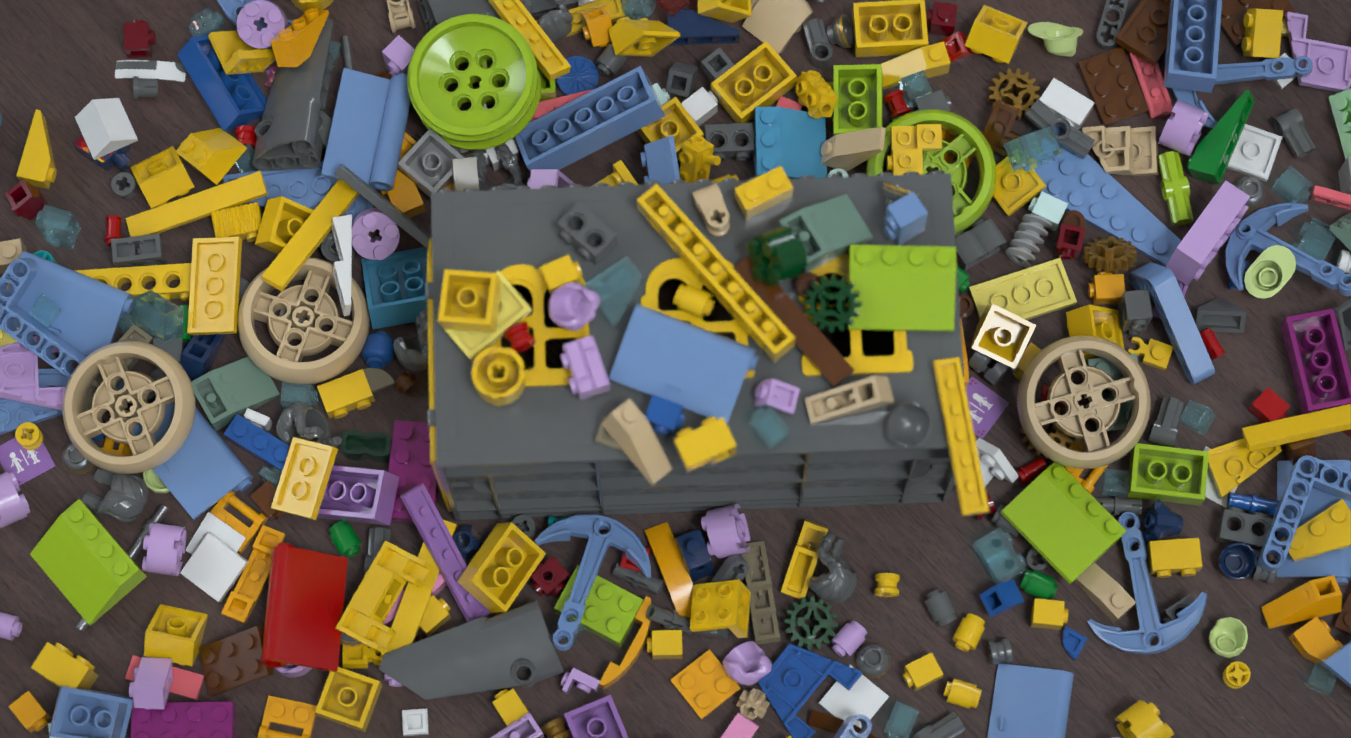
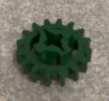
(839, 310)
(799, 622)

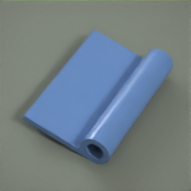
(368, 127)
(88, 304)
(682, 363)
(202, 468)
(1332, 562)
(1030, 702)

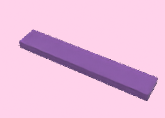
(442, 549)

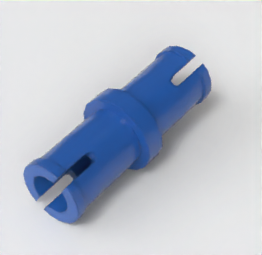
(1252, 503)

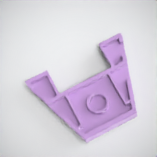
(1329, 60)
(21, 380)

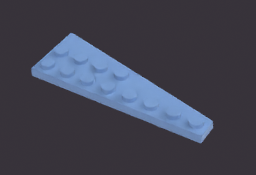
(1106, 204)

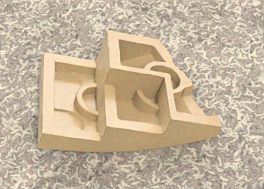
(777, 21)
(1125, 149)

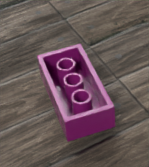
(1317, 360)
(412, 465)
(185, 720)

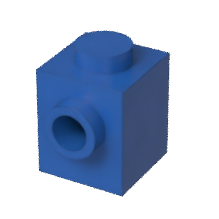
(664, 415)
(1001, 598)

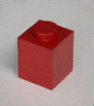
(1269, 407)

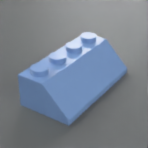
(661, 161)

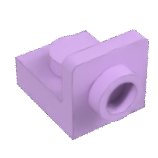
(777, 395)
(584, 682)

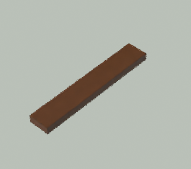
(807, 335)

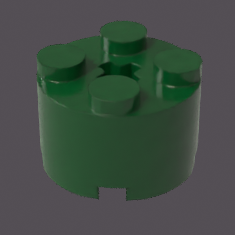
(777, 256)

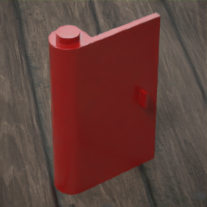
(304, 608)

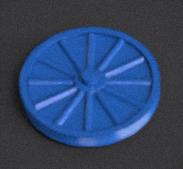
(582, 76)

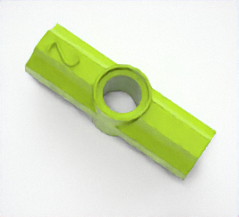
(1175, 188)

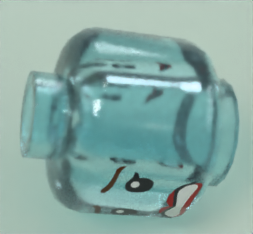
(206, 22)

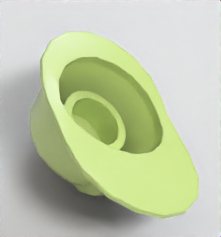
(1057, 38)
(1270, 272)

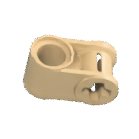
(400, 15)
(711, 207)

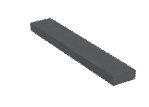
(383, 204)

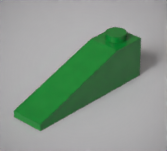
(1218, 146)

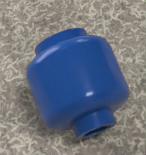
(378, 350)

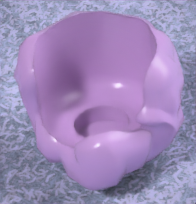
(573, 306)
(747, 663)

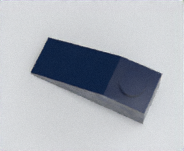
(700, 29)
(201, 354)

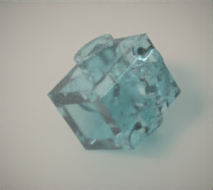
(638, 8)

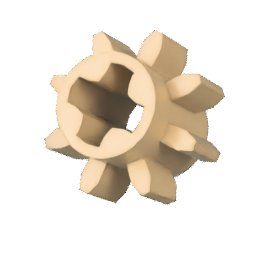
(753, 703)

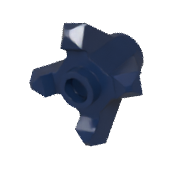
(1161, 522)
(466, 542)

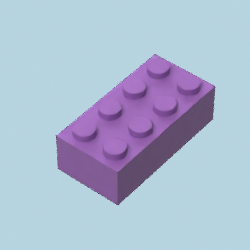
(359, 495)
(596, 720)

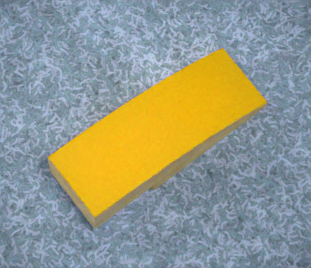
(804, 559)

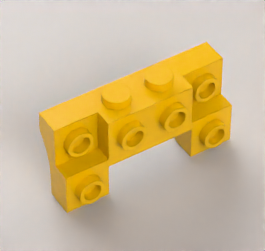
(909, 144)
(378, 593)

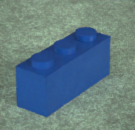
(257, 442)

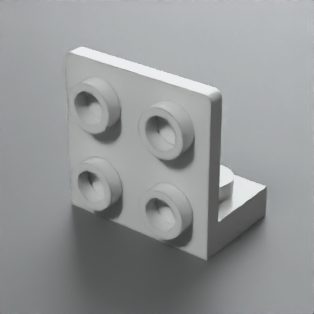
(994, 463)

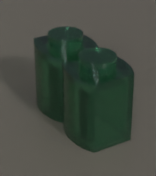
(373, 446)

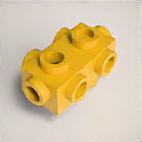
(816, 94)
(697, 159)

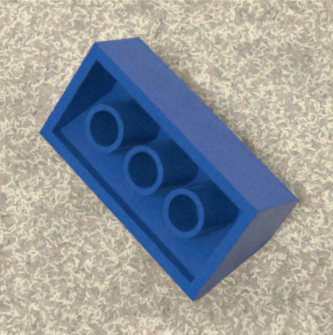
(231, 98)

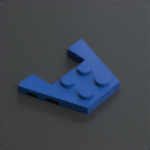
(796, 678)

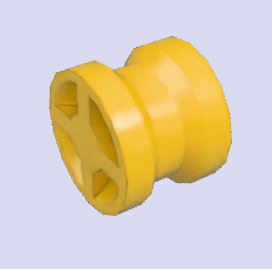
(32, 440)
(887, 585)
(1240, 673)

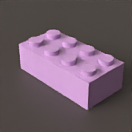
(1208, 233)

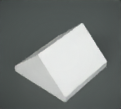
(105, 126)

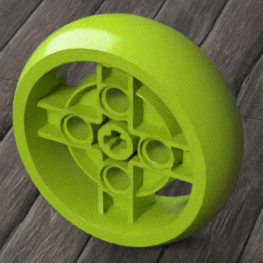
(969, 141)

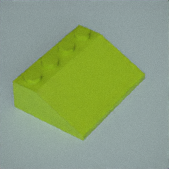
(903, 287)
(1063, 522)
(86, 562)

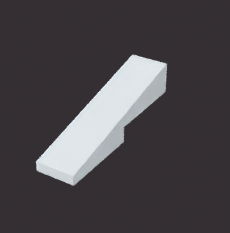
(342, 269)

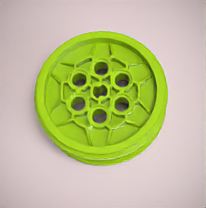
(474, 40)

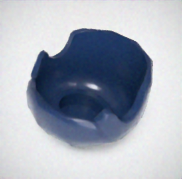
(1237, 561)

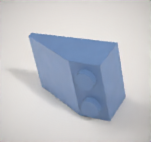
(90, 714)

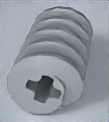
(1026, 238)

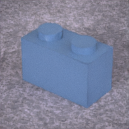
(905, 219)

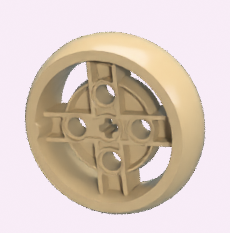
(111, 364)
(288, 364)
(1096, 444)

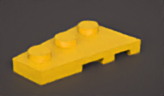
(1234, 464)
(1322, 533)

